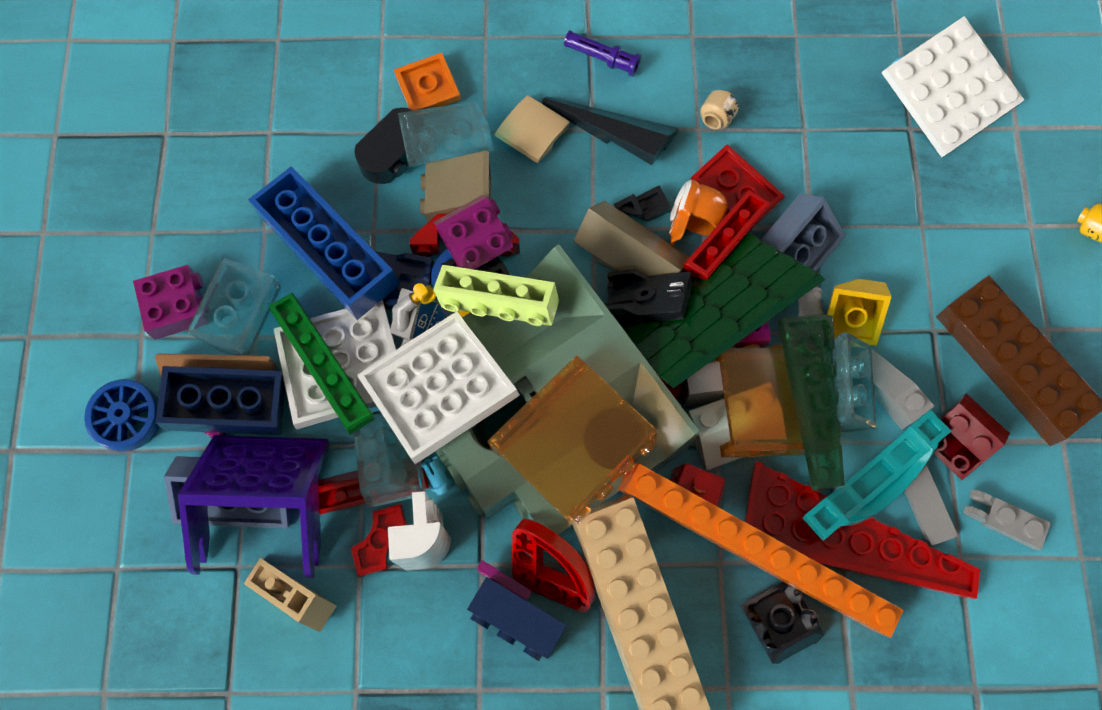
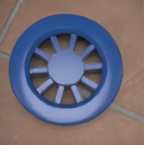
(121, 415)

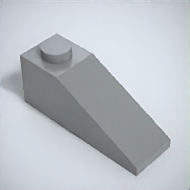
(897, 393)

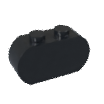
(382, 150)

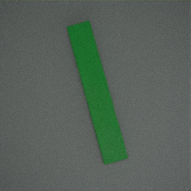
(321, 364)

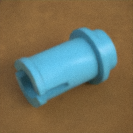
(440, 482)

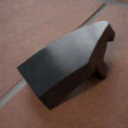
(645, 206)

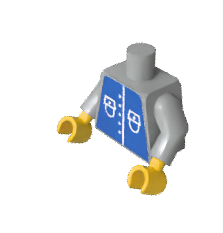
(417, 312)

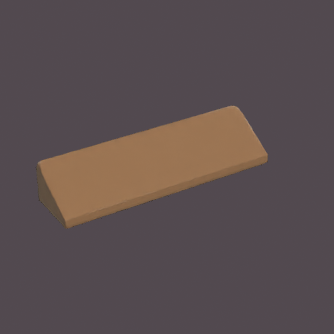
(246, 362)

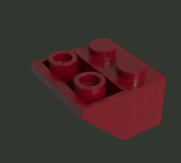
(972, 437)

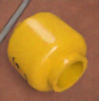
(1091, 222)

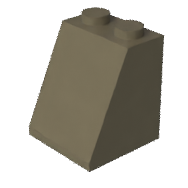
(455, 183)

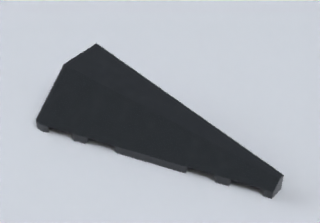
(635, 135)

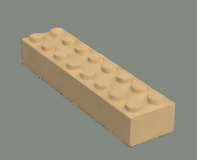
(639, 608)

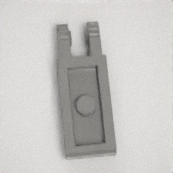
(1009, 520)

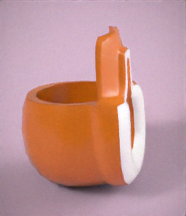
(697, 210)

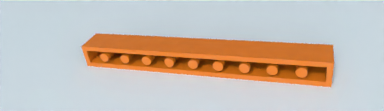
(761, 550)

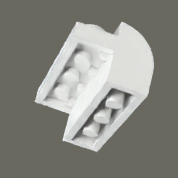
(424, 542)

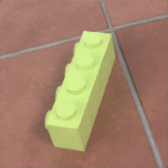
(497, 295)

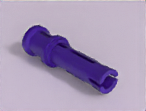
(614, 57)

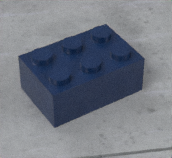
(515, 619)

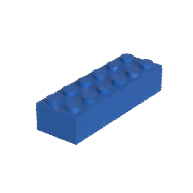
(324, 242)

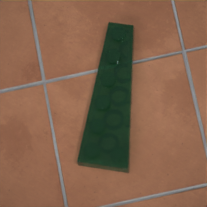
(811, 373)

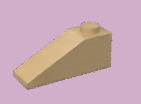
(290, 595)

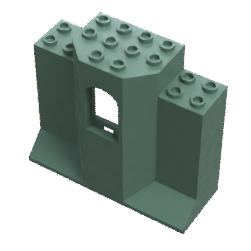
(535, 356)

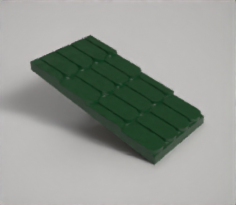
(721, 311)

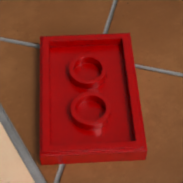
(734, 177)

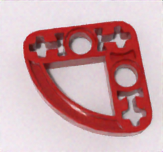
(574, 591)

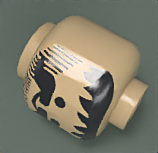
(719, 109)

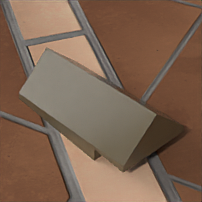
(625, 244)

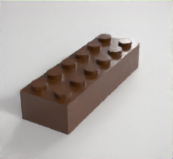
(1021, 361)

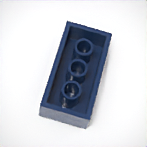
(221, 400)

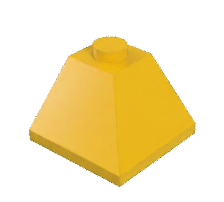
(860, 309)

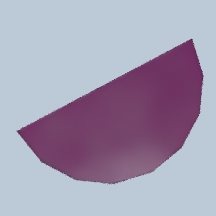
(494, 574)

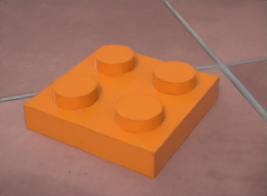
(427, 83)

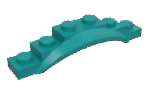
(880, 479)

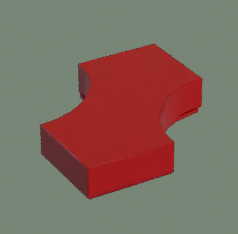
(372, 553)

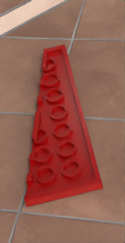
(867, 548)

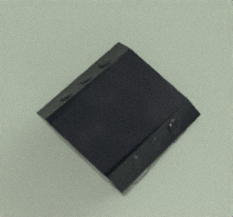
(782, 621)

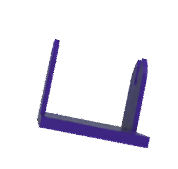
(254, 474)

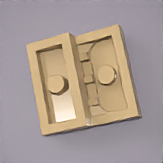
(532, 129)

